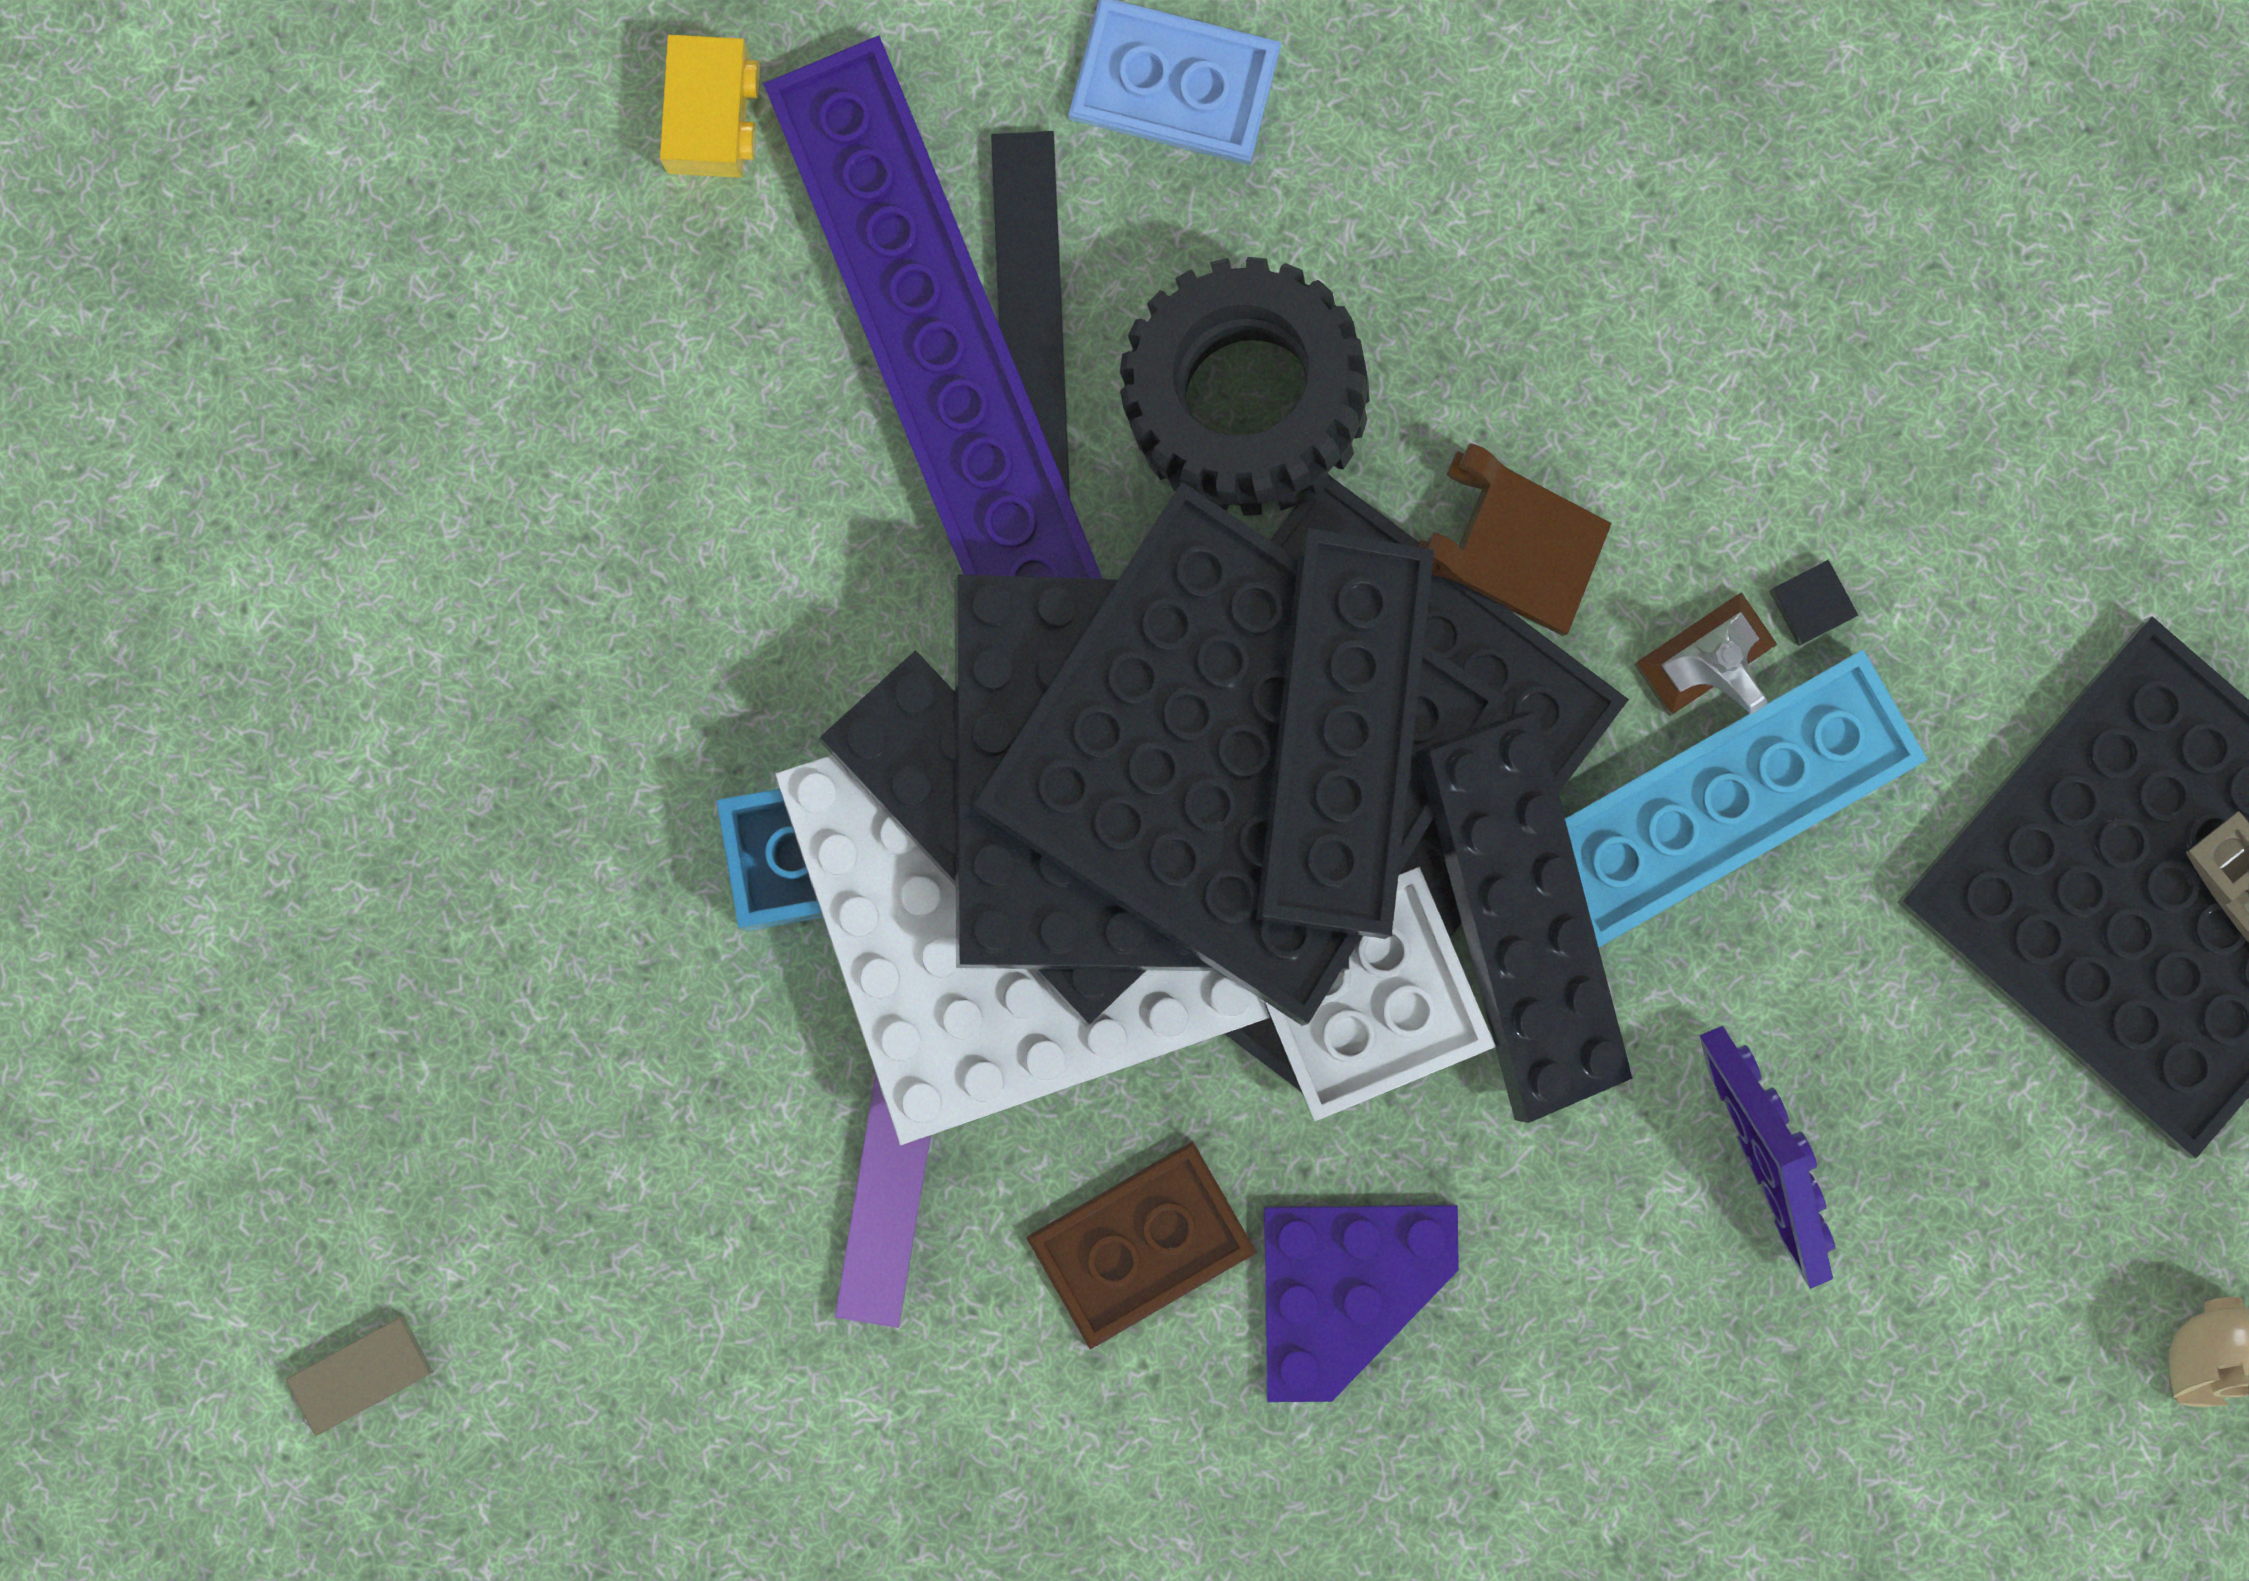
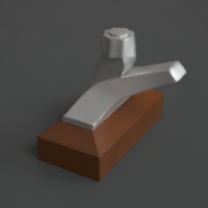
(1710, 656)

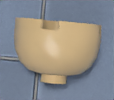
(2211, 1355)

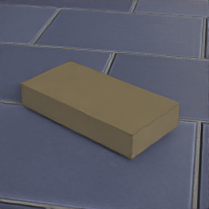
(359, 1375)

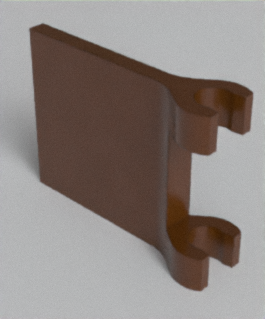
(1520, 543)

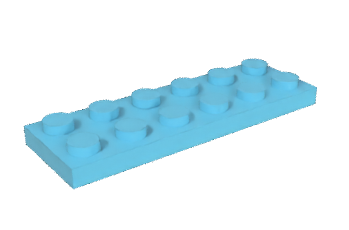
(1739, 794)

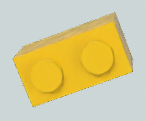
(707, 106)

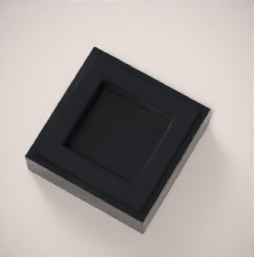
(1813, 602)

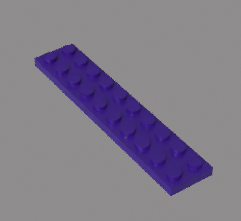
(928, 318)

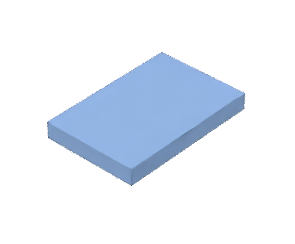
(1174, 80)

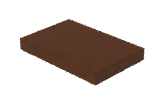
(1141, 1245)

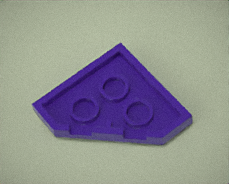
(1774, 1154)
(1346, 1287)

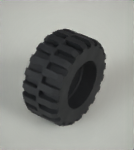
(1235, 308)

